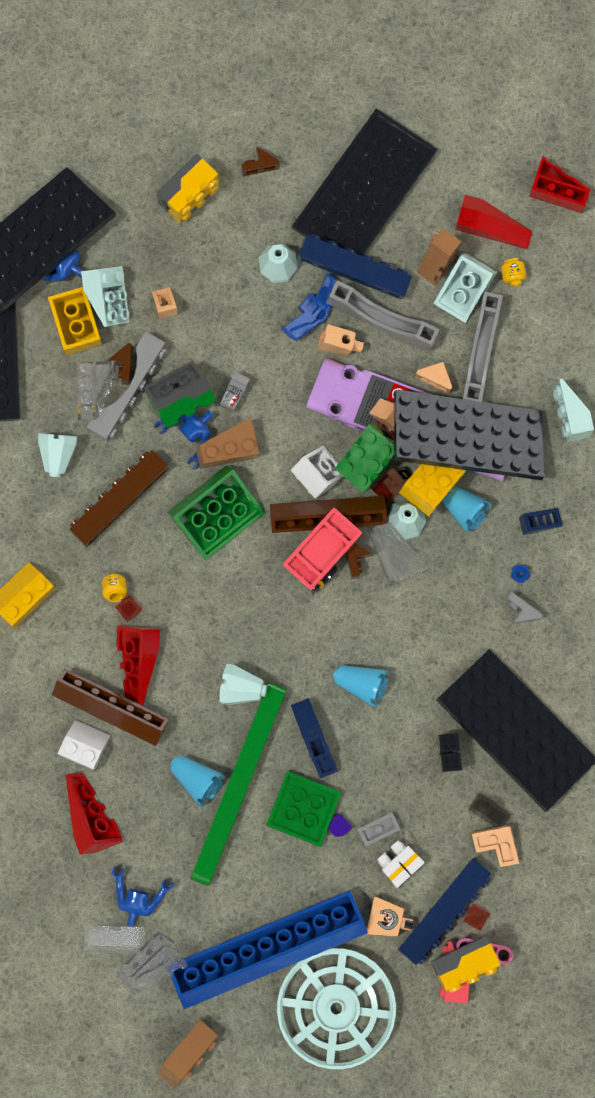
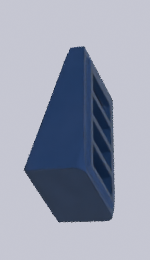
(525, 524)

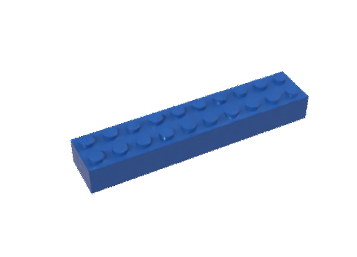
(268, 949)

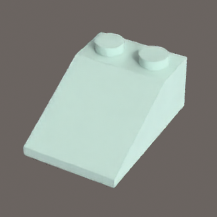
(465, 287)

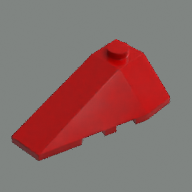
(486, 221)
(139, 654)
(89, 822)

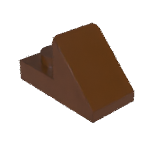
(264, 164)
(123, 359)
(396, 479)
(354, 553)

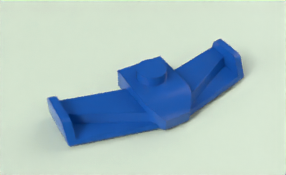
(313, 310)

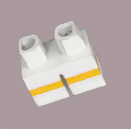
(394, 870)

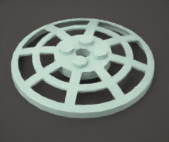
(336, 1022)

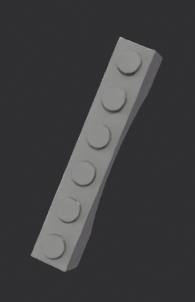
(410, 330)
(482, 346)
(148, 352)

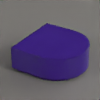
(339, 826)

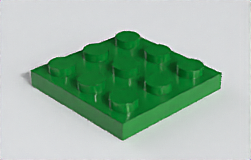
(303, 809)

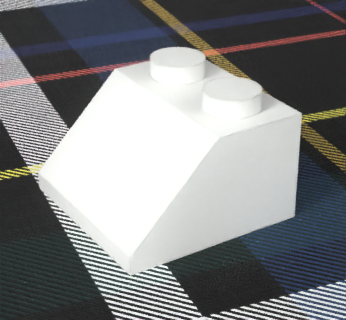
(317, 471)
(84, 745)

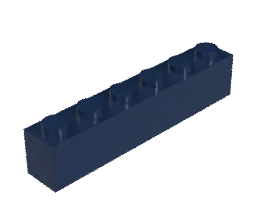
(354, 267)
(444, 911)

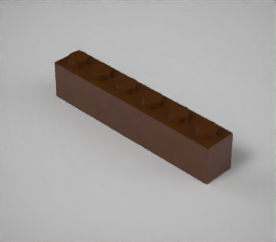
(119, 498)
(308, 514)
(110, 707)

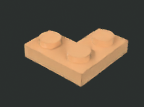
(498, 838)

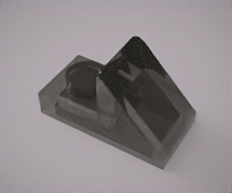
(489, 811)

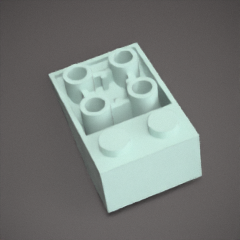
(107, 294)
(574, 414)

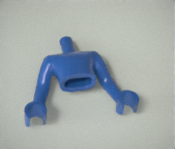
(65, 268)
(192, 429)
(137, 901)

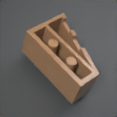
(440, 256)
(229, 447)
(187, 1054)

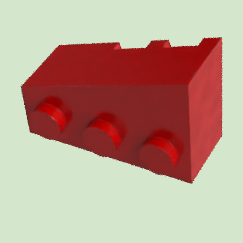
(558, 188)

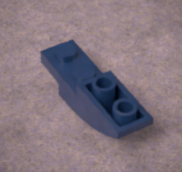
(314, 738)

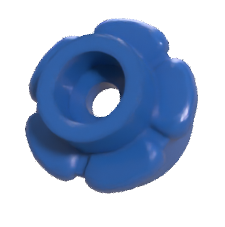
(520, 578)

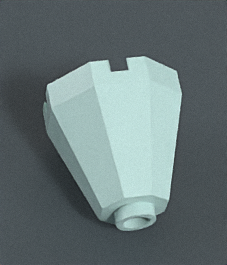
(278, 263)
(56, 452)
(408, 526)
(240, 686)

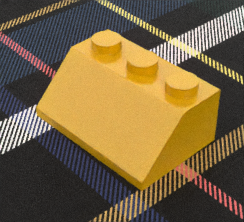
(23, 594)

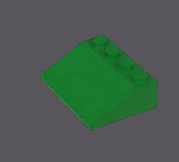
(216, 512)

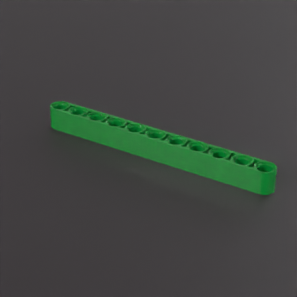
(238, 784)

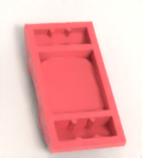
(322, 549)

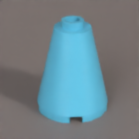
(466, 507)
(362, 682)
(197, 779)

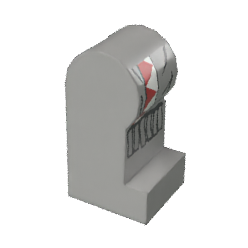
(235, 391)

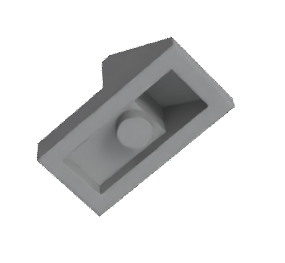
(527, 613)

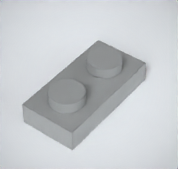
(378, 829)

